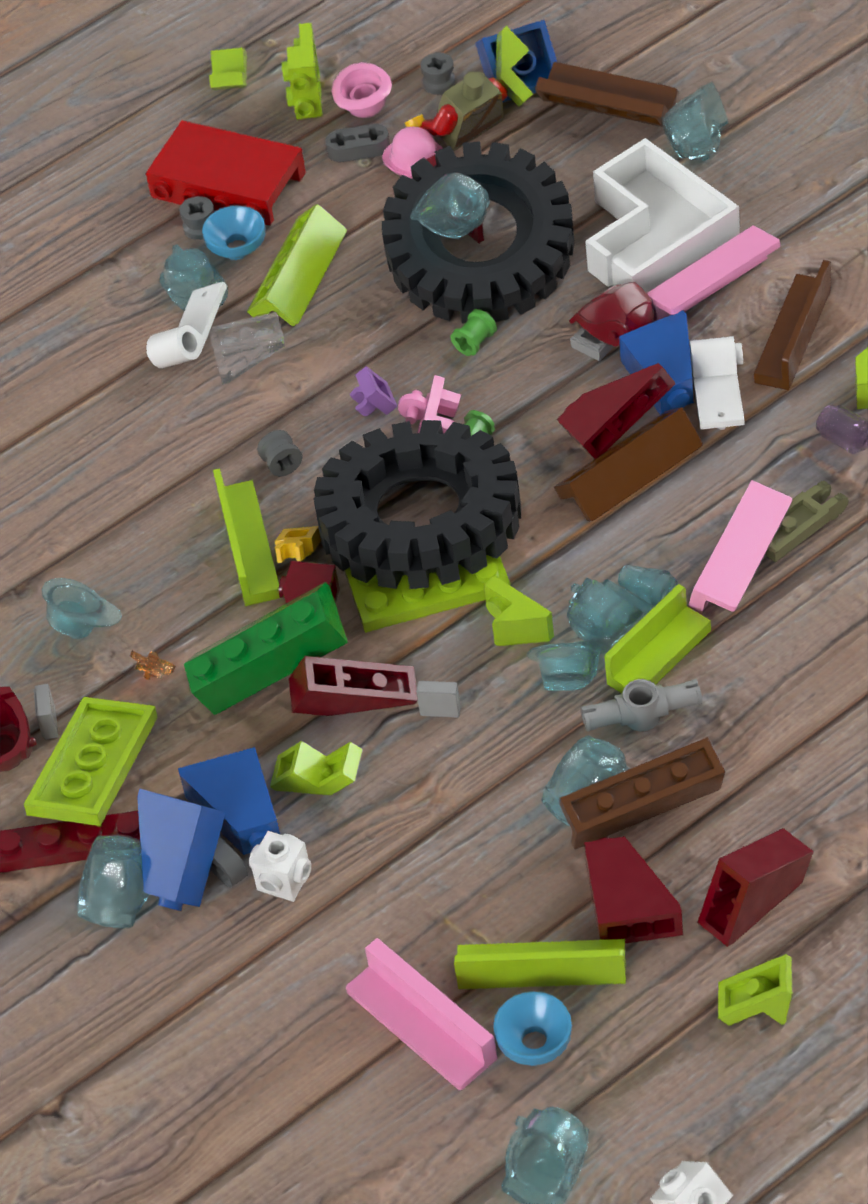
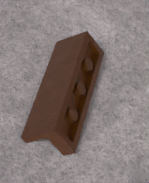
(607, 93)
(793, 329)
(631, 464)
(642, 792)

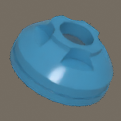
(231, 225)
(528, 1014)

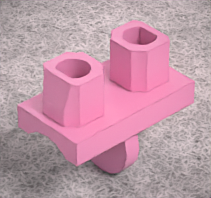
(439, 400)

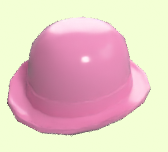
(361, 89)
(408, 148)

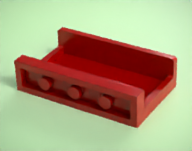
(223, 168)

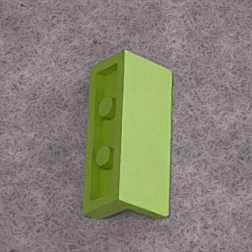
(656, 642)

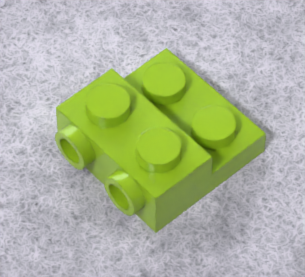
(303, 74)

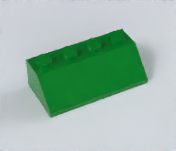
(265, 650)

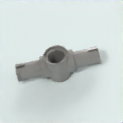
(641, 705)

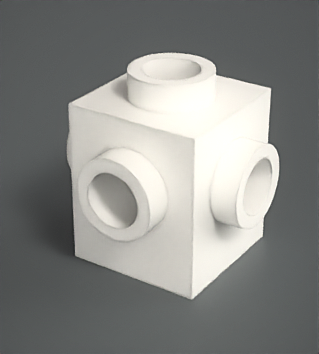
(280, 865)
(691, 1185)

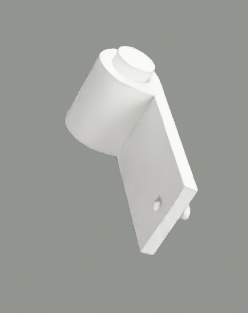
(188, 339)
(716, 382)

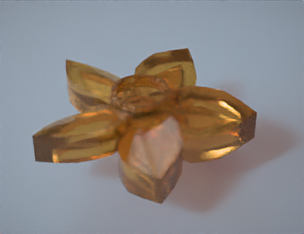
(152, 665)

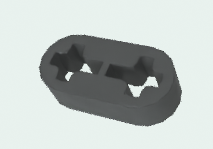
(357, 142)
(228, 864)

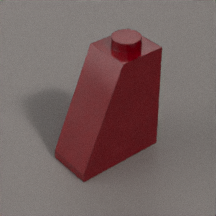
(752, 884)
(628, 894)

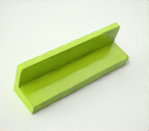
(299, 266)
(248, 541)
(540, 964)

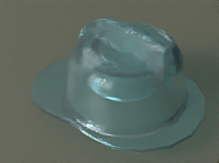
(188, 271)
(76, 608)
(570, 664)

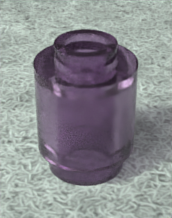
(843, 428)

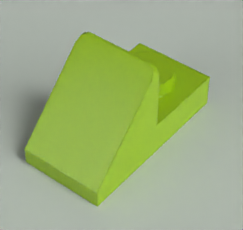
(516, 615)
(757, 990)

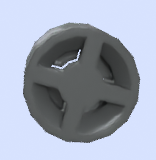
(437, 73)
(194, 214)
(279, 453)

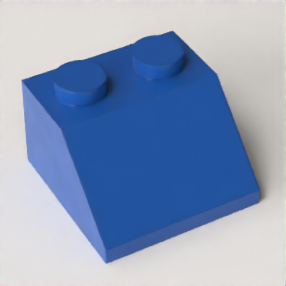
(532, 65)

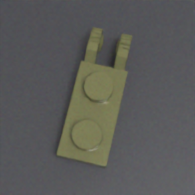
(805, 518)

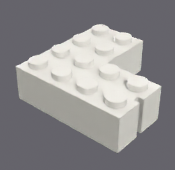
(663, 218)

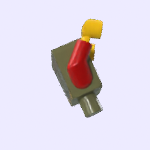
(465, 110)

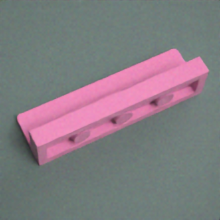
(712, 272)
(740, 548)
(422, 1016)

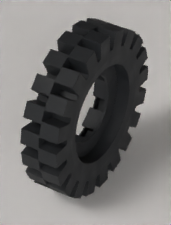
(525, 269)
(469, 464)

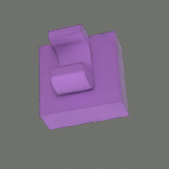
(372, 393)

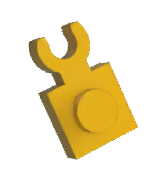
(297, 543)

